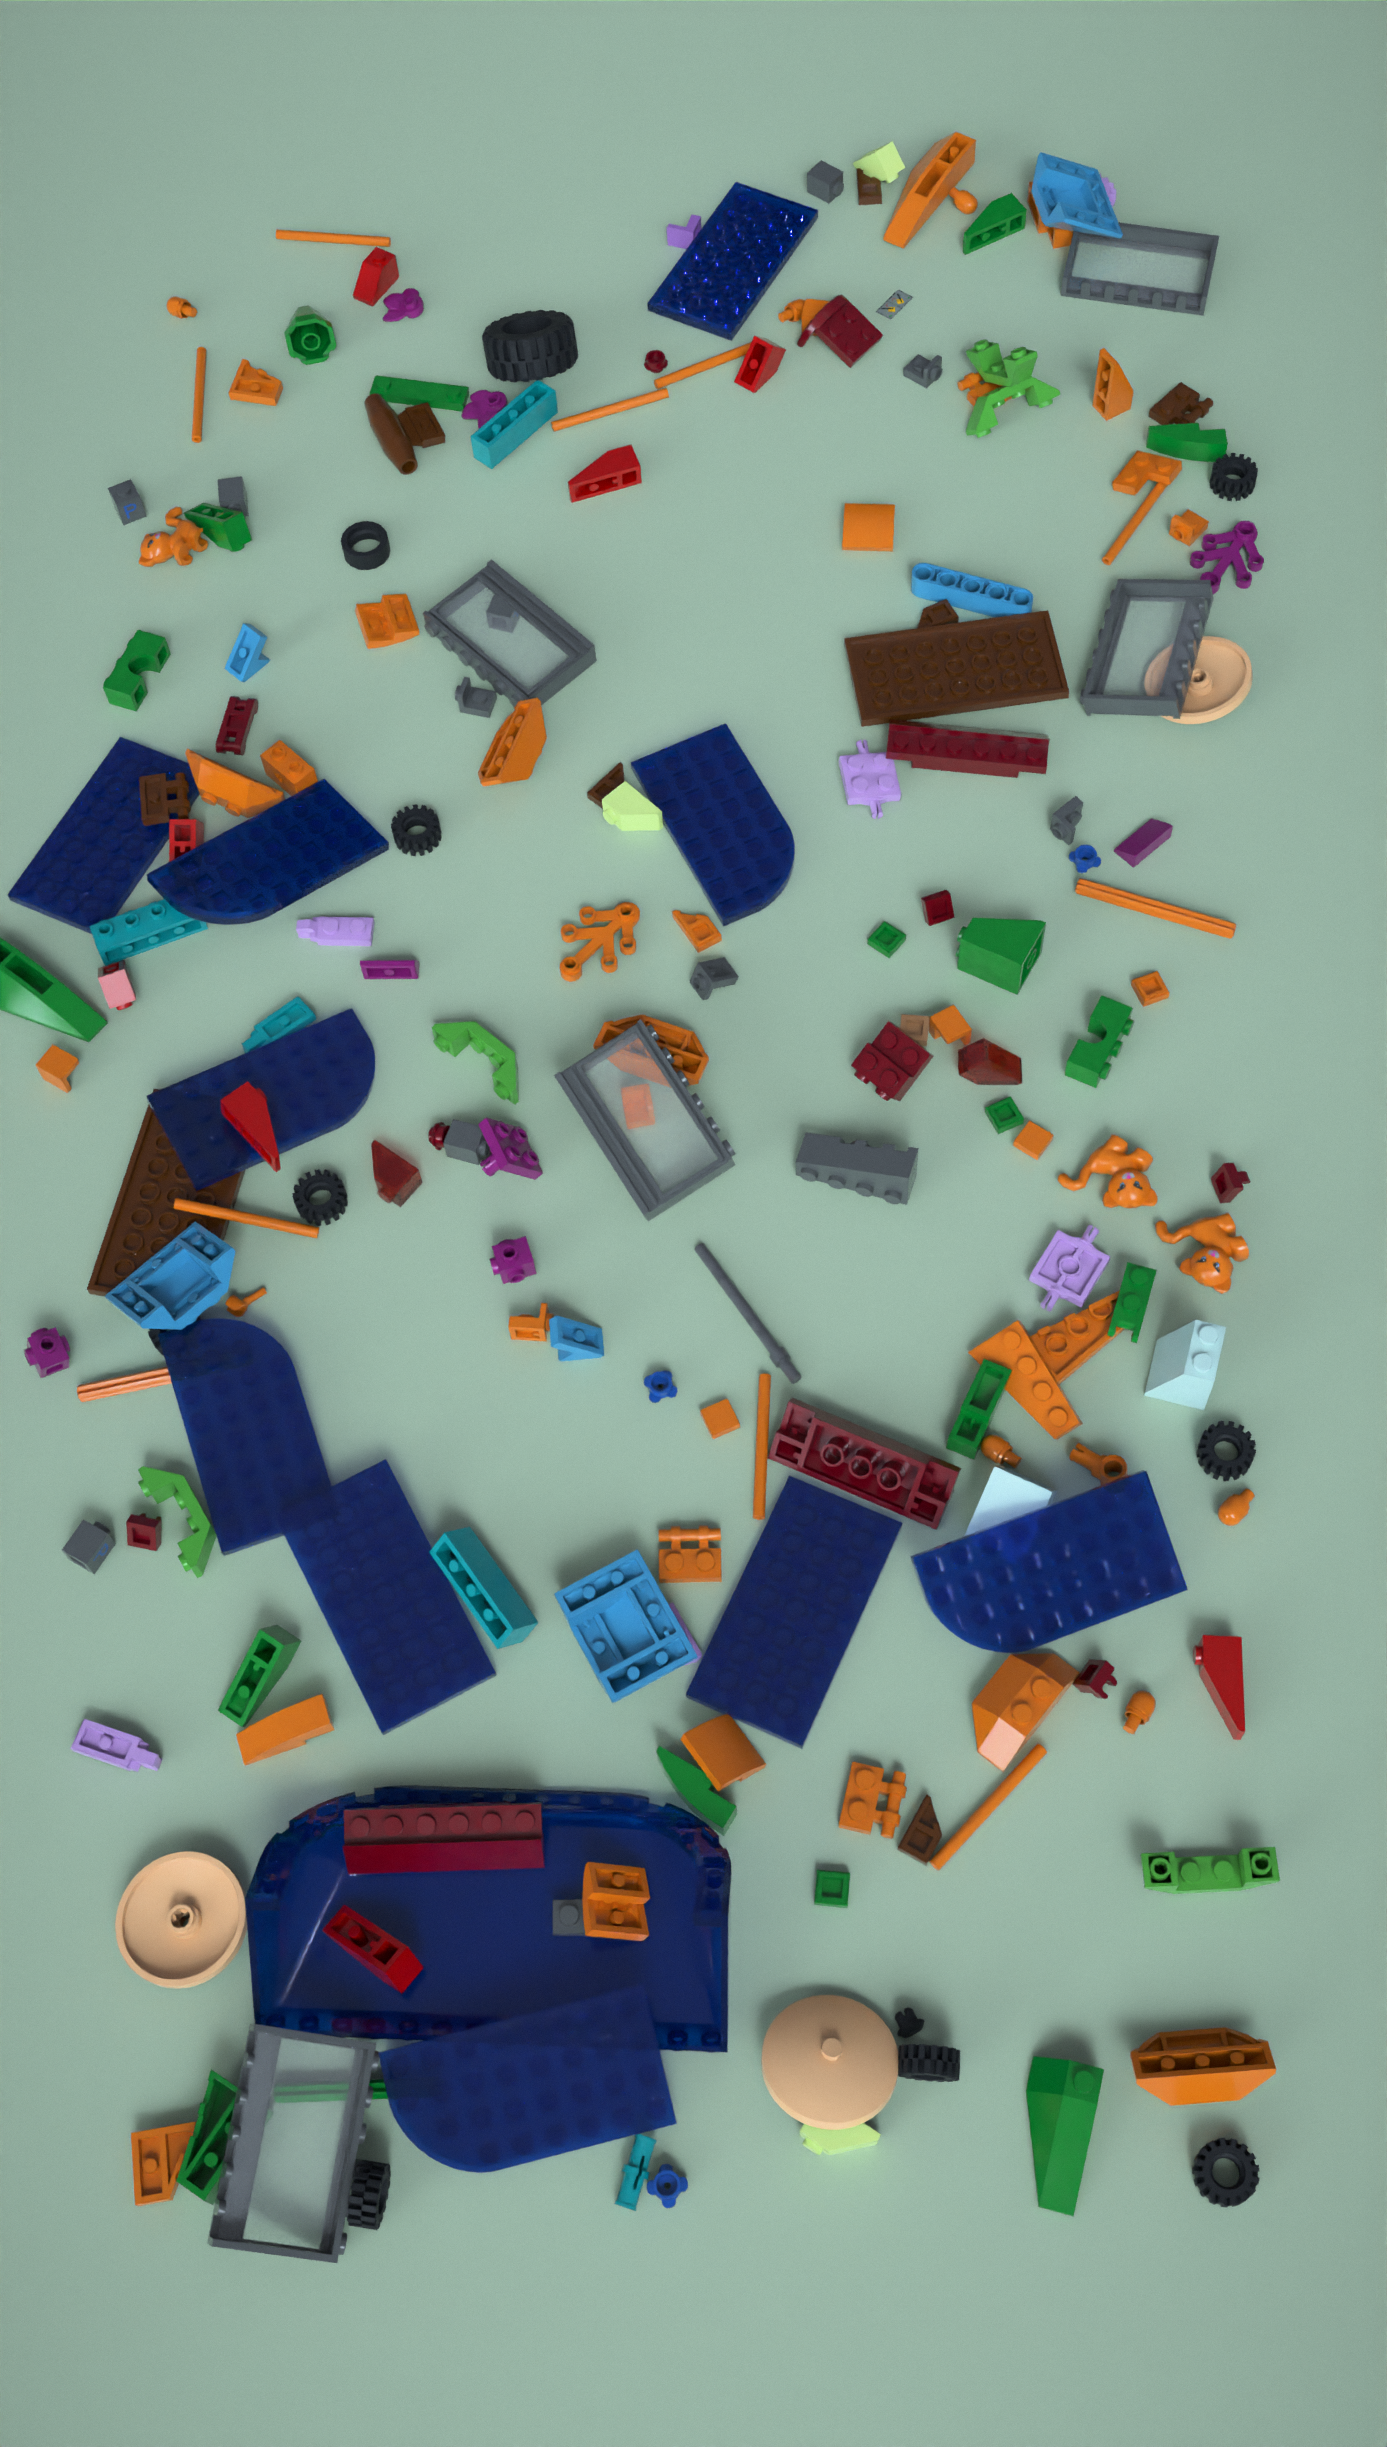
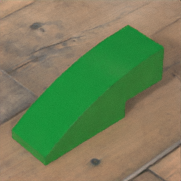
(1187, 441)
(978, 1409)
(697, 1791)

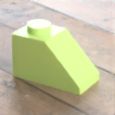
(881, 163)
(631, 810)
(838, 2140)

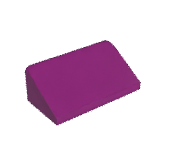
(1144, 841)
(390, 969)

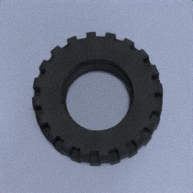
(530, 346)

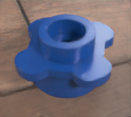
(1085, 852)
(657, 1378)
(666, 2175)

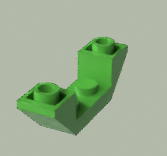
(1005, 372)
(983, 414)
(458, 1035)
(198, 1546)
(1210, 1873)

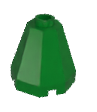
(309, 336)

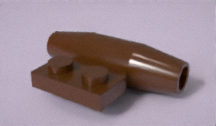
(401, 432)

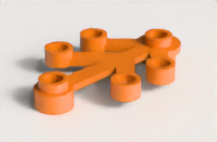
(600, 936)

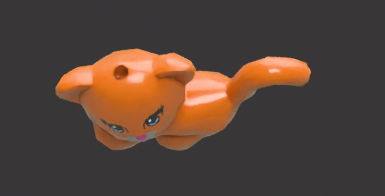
(161, 546)
(1128, 1185)
(1209, 1264)

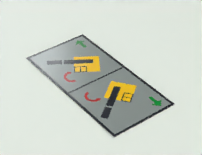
(894, 304)

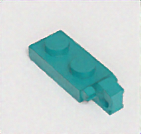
(283, 1022)

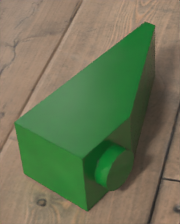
(996, 222)
(221, 525)
(259, 1673)

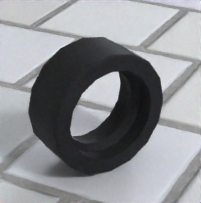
(363, 531)

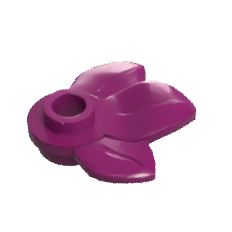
(403, 305)
(484, 406)

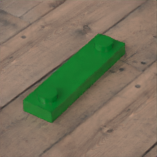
(419, 392)

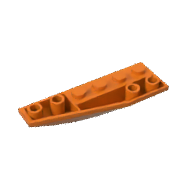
(929, 185)

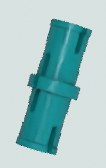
(635, 2172)

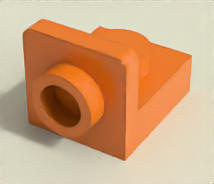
(1187, 527)
(529, 1327)

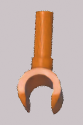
(238, 1307)

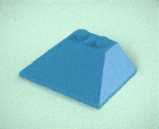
(1073, 197)
(177, 1281)
(625, 1626)

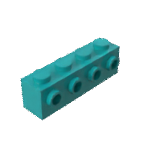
(514, 424)
(142, 931)
(483, 1587)

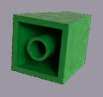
(1000, 950)

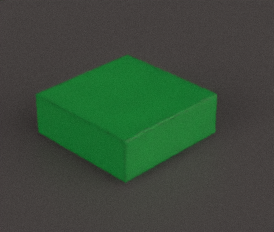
(886, 939)
(1004, 1115)
(832, 1888)

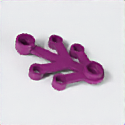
(1242, 535)

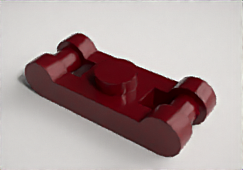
(236, 725)

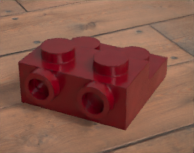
(891, 1062)

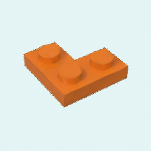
(1146, 467)

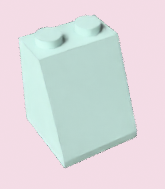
(1186, 1364)
(1008, 1496)

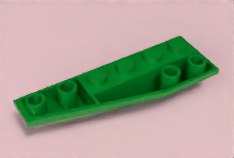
(41, 998)

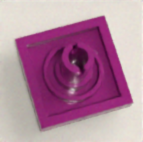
(509, 1150)

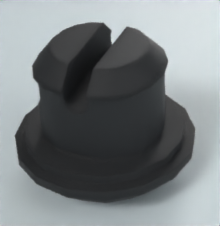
(909, 2023)

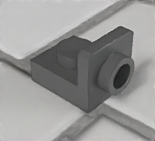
(923, 370)
(475, 700)
(1066, 819)
(712, 975)
(568, 1918)

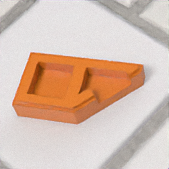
(698, 930)

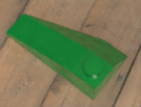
(1061, 2116)

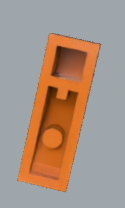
(1112, 390)

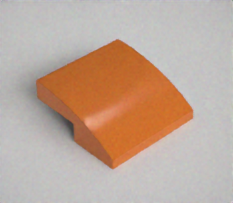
(868, 527)
(387, 621)
(722, 1751)
(615, 1901)

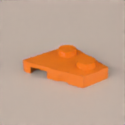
(255, 386)
(157, 2161)

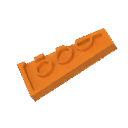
(1076, 1337)
(1031, 1379)

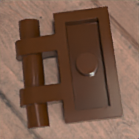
(1176, 403)
(155, 798)

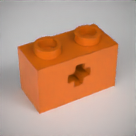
(287, 768)

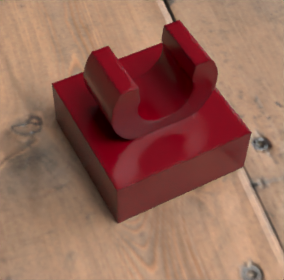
(937, 907)
(1229, 1182)
(144, 1532)
(1094, 1676)

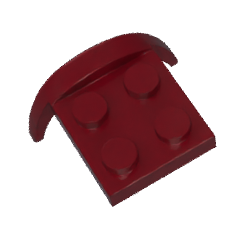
(843, 330)

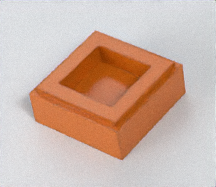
(1150, 988)
(1033, 1140)
(719, 1418)

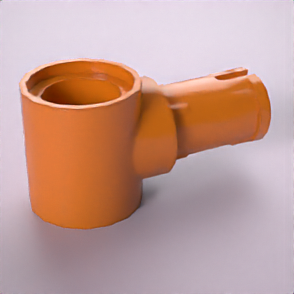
(1099, 1465)

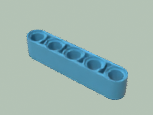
(969, 591)

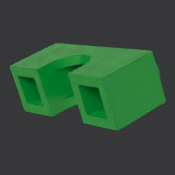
(142, 654)
(1091, 1060)

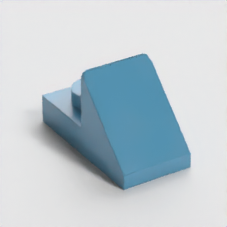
(246, 654)
(575, 1339)

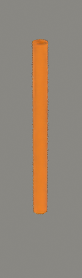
(333, 238)
(701, 366)
(199, 395)
(609, 409)
(1134, 523)
(246, 1218)
(761, 1456)
(988, 1807)

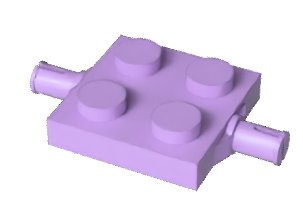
(869, 779)
(1069, 1268)

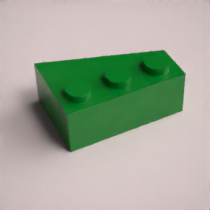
(207, 2145)

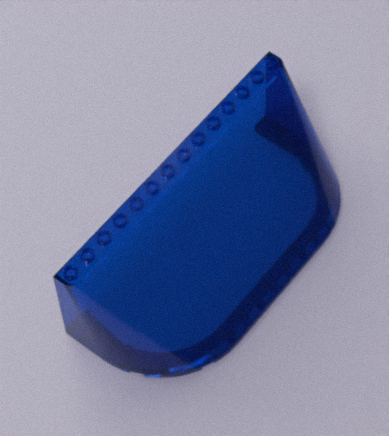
(491, 1931)

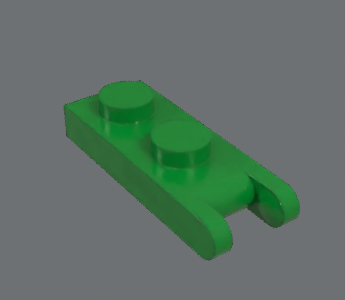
(1132, 1300)

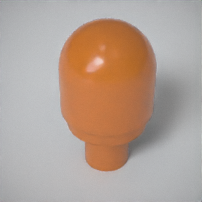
(964, 201)
(180, 307)
(792, 311)
(999, 1450)
(1235, 1508)
(1139, 1710)

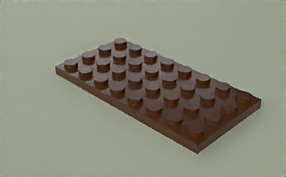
(955, 668)
(145, 1210)

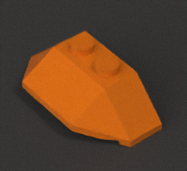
(515, 746)
(230, 788)
(680, 1043)
(1017, 1703)
(1202, 2065)

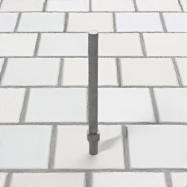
(778, 1355)

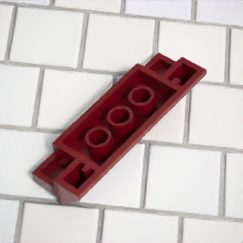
(967, 749)
(864, 1463)
(444, 1837)

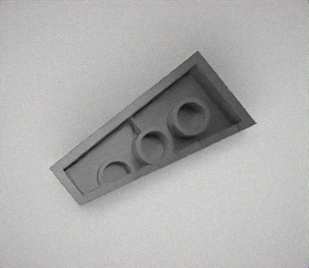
(858, 1167)

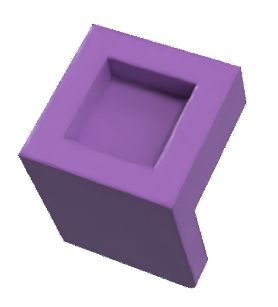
(683, 236)

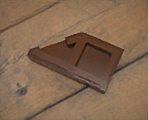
(868, 189)
(938, 614)
(606, 785)
(922, 1834)

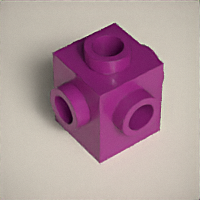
(512, 1260)
(47, 1351)

